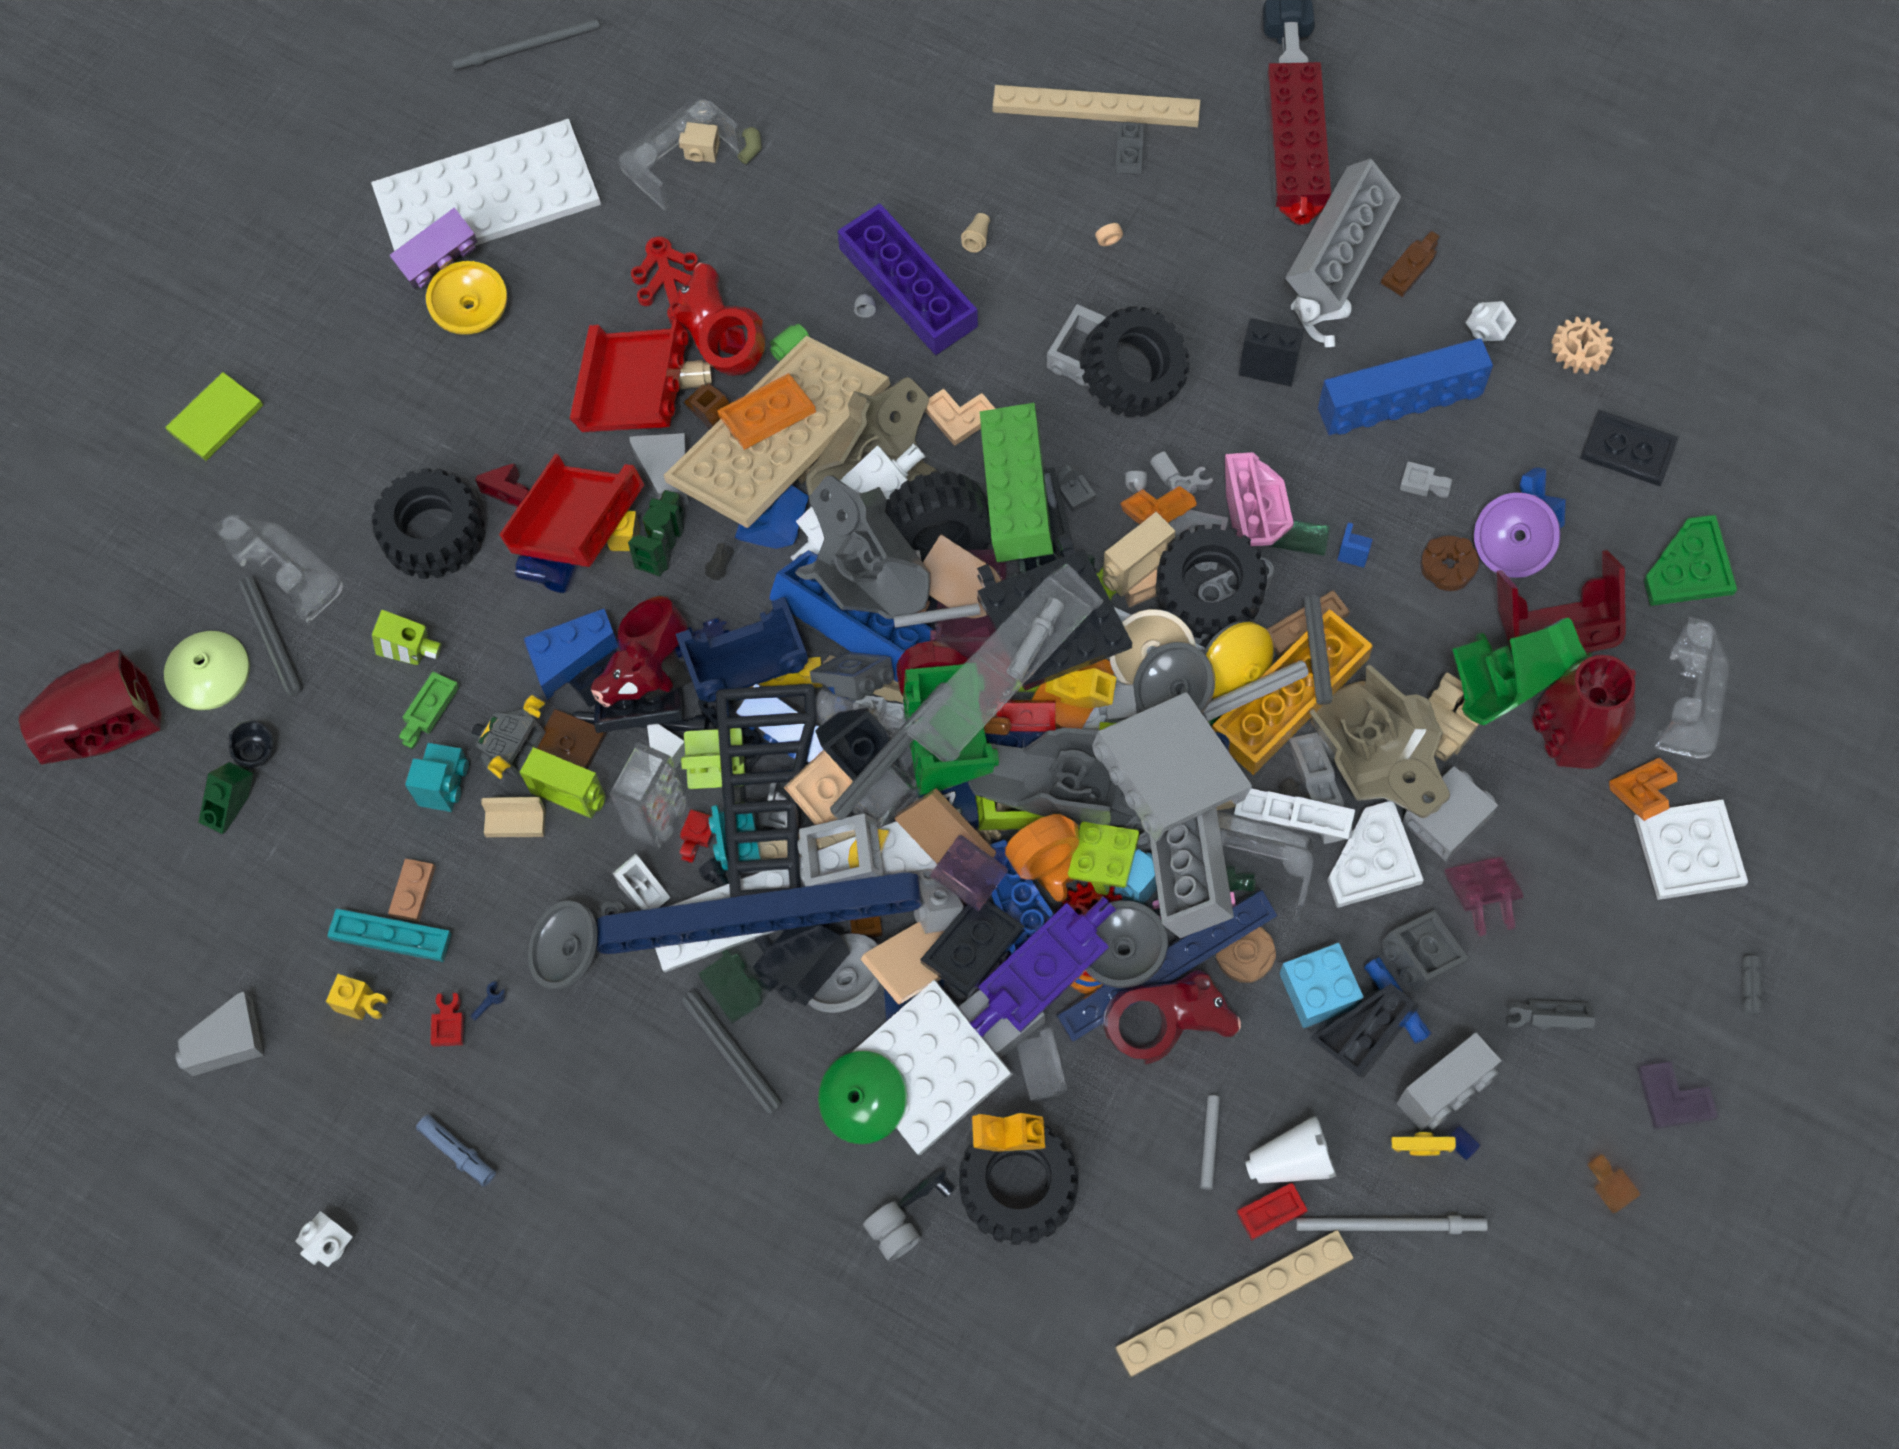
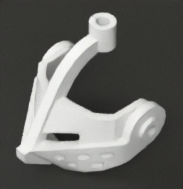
(1309, 314)

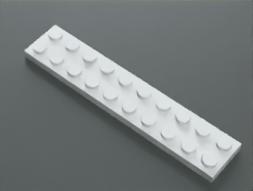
(898, 856)

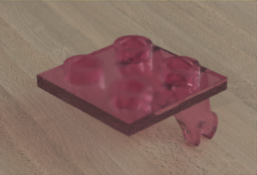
(1485, 884)

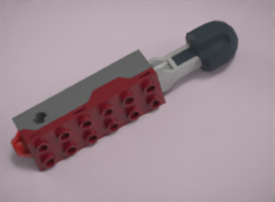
(1295, 116)

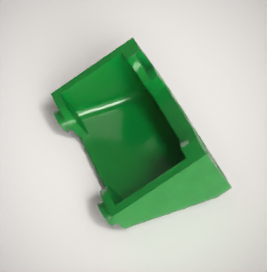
(930, 772)

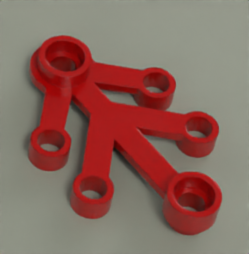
(665, 274)

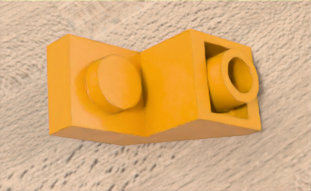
(1008, 1133)

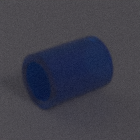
(1465, 1143)

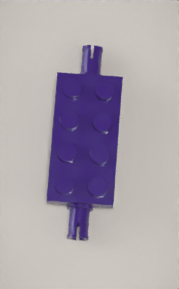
(1043, 967)

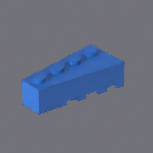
(1019, 898)

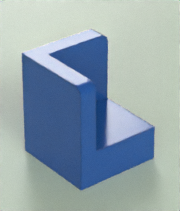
(1354, 548)

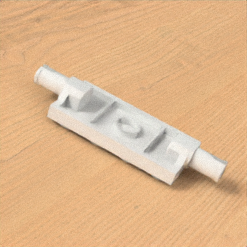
(871, 472)

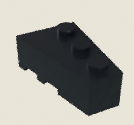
(1367, 1030)

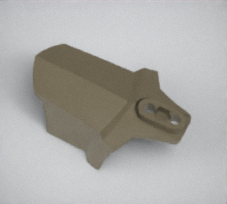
(871, 427)
(1384, 741)

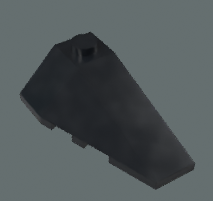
(853, 740)

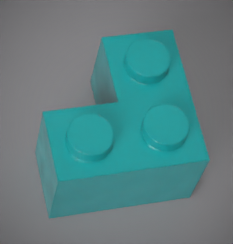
(437, 777)

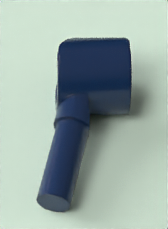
(489, 1000)

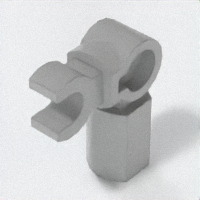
(1171, 476)

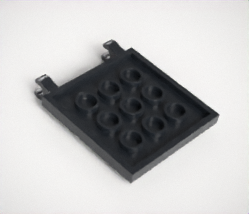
(1092, 641)

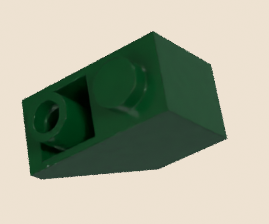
(224, 796)

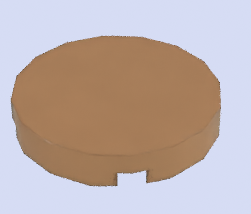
(1248, 957)

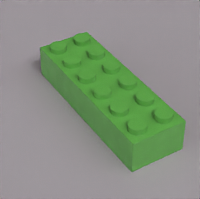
(1015, 483)

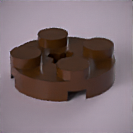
(1454, 548)

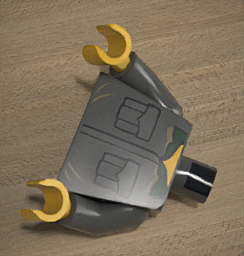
(509, 738)

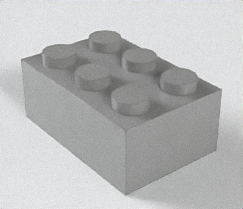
(1450, 1083)

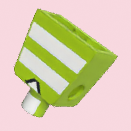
(402, 639)

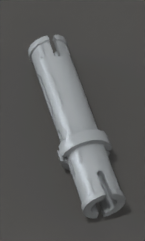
(1041, 628)

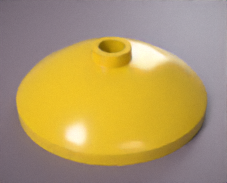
(465, 285)
(1240, 656)

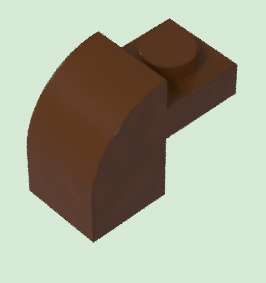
(705, 403)

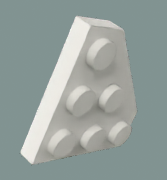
(1375, 858)

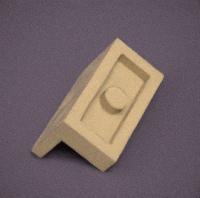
(514, 817)

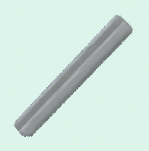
(1255, 690)

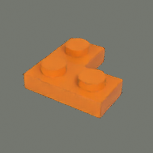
(1169, 506)
(1641, 786)

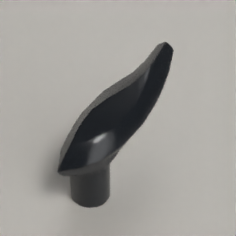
(924, 1188)

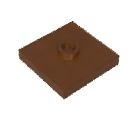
(571, 739)

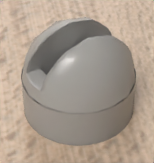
(869, 306)
(1135, 480)

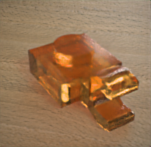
(1615, 1187)

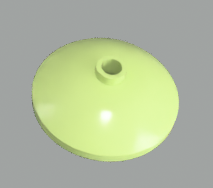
(214, 681)

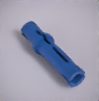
(1382, 978)

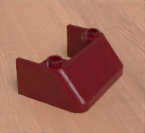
(1596, 618)

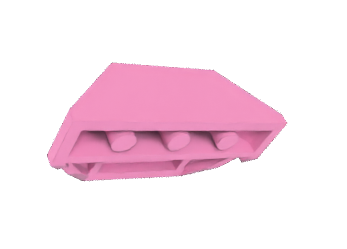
(1256, 499)

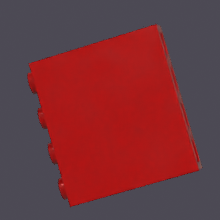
(628, 379)
(571, 513)

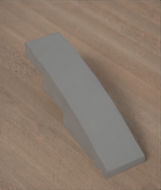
(1316, 774)

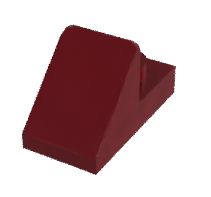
(502, 485)

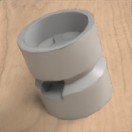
(889, 1228)

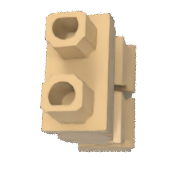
(1455, 725)

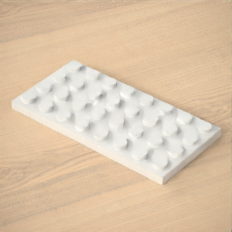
(492, 187)

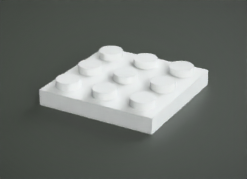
(1691, 850)

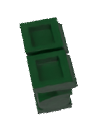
(662, 526)

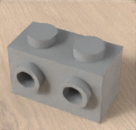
(938, 904)

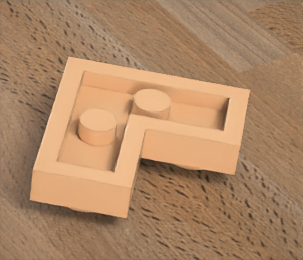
(956, 421)

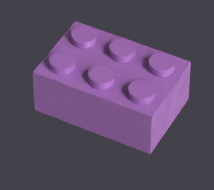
(434, 248)

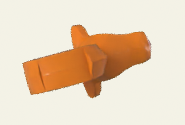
(1045, 853)

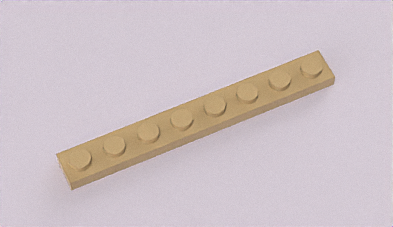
(1096, 106)
(1233, 1303)

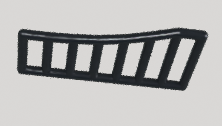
(730, 780)

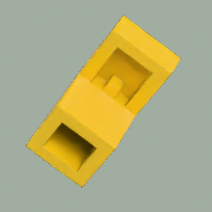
(1084, 688)

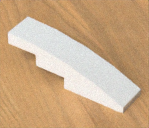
(1296, 813)

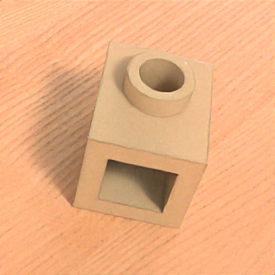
(700, 142)

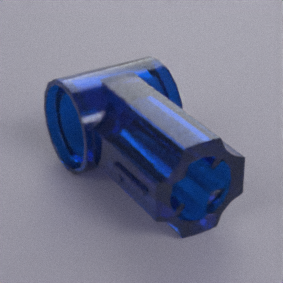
(550, 573)

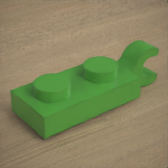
(427, 708)

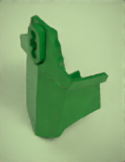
(1497, 685)

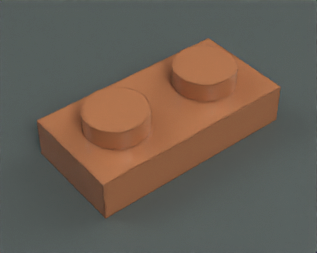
(412, 890)

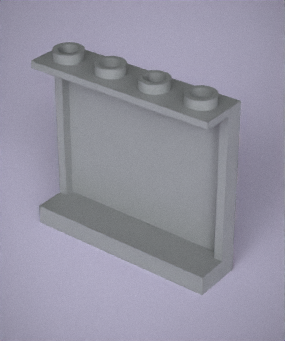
(1170, 764)

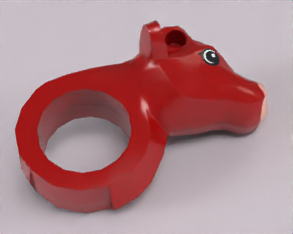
(703, 313)

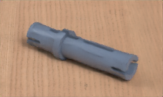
(465, 1158)

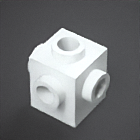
(1490, 321)
(322, 1240)

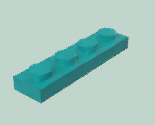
(389, 935)

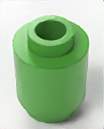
(787, 340)

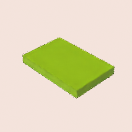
(214, 416)

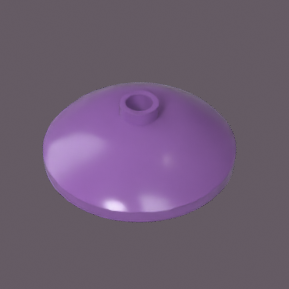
(1497, 531)

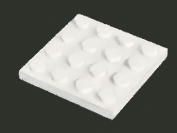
(942, 1063)

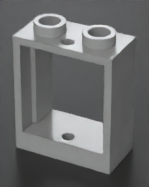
(1060, 364)
(867, 846)

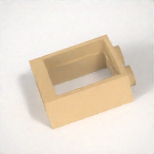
(1136, 554)

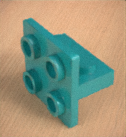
(745, 822)

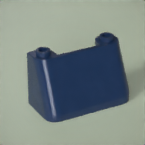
(745, 654)

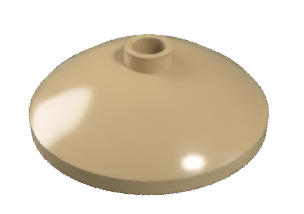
(1147, 629)

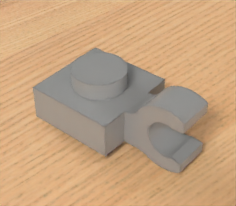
(1421, 479)

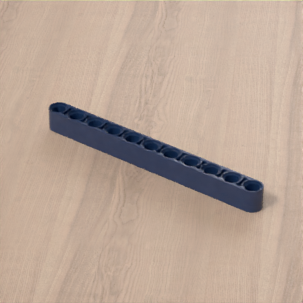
(758, 913)

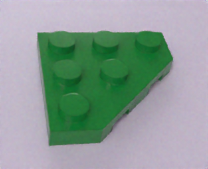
(1692, 565)

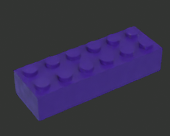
(908, 279)

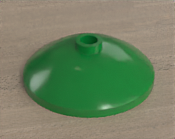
(880, 1100)

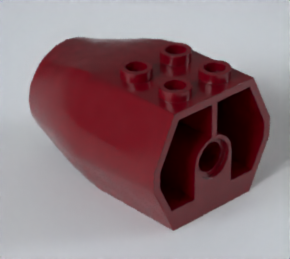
(91, 711)
(1587, 712)

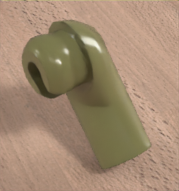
(753, 145)

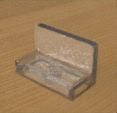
(1041, 1066)

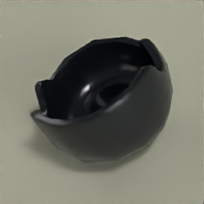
(250, 744)

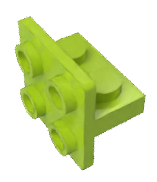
(703, 757)
(1104, 856)

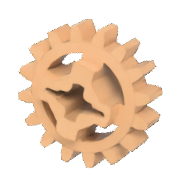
(1568, 345)

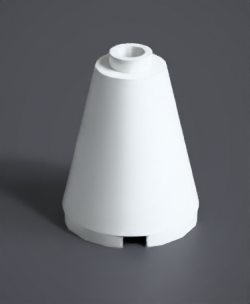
(1293, 1156)

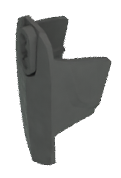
(1053, 778)

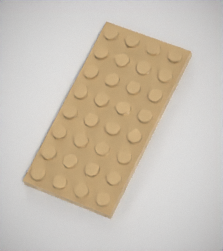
(750, 480)

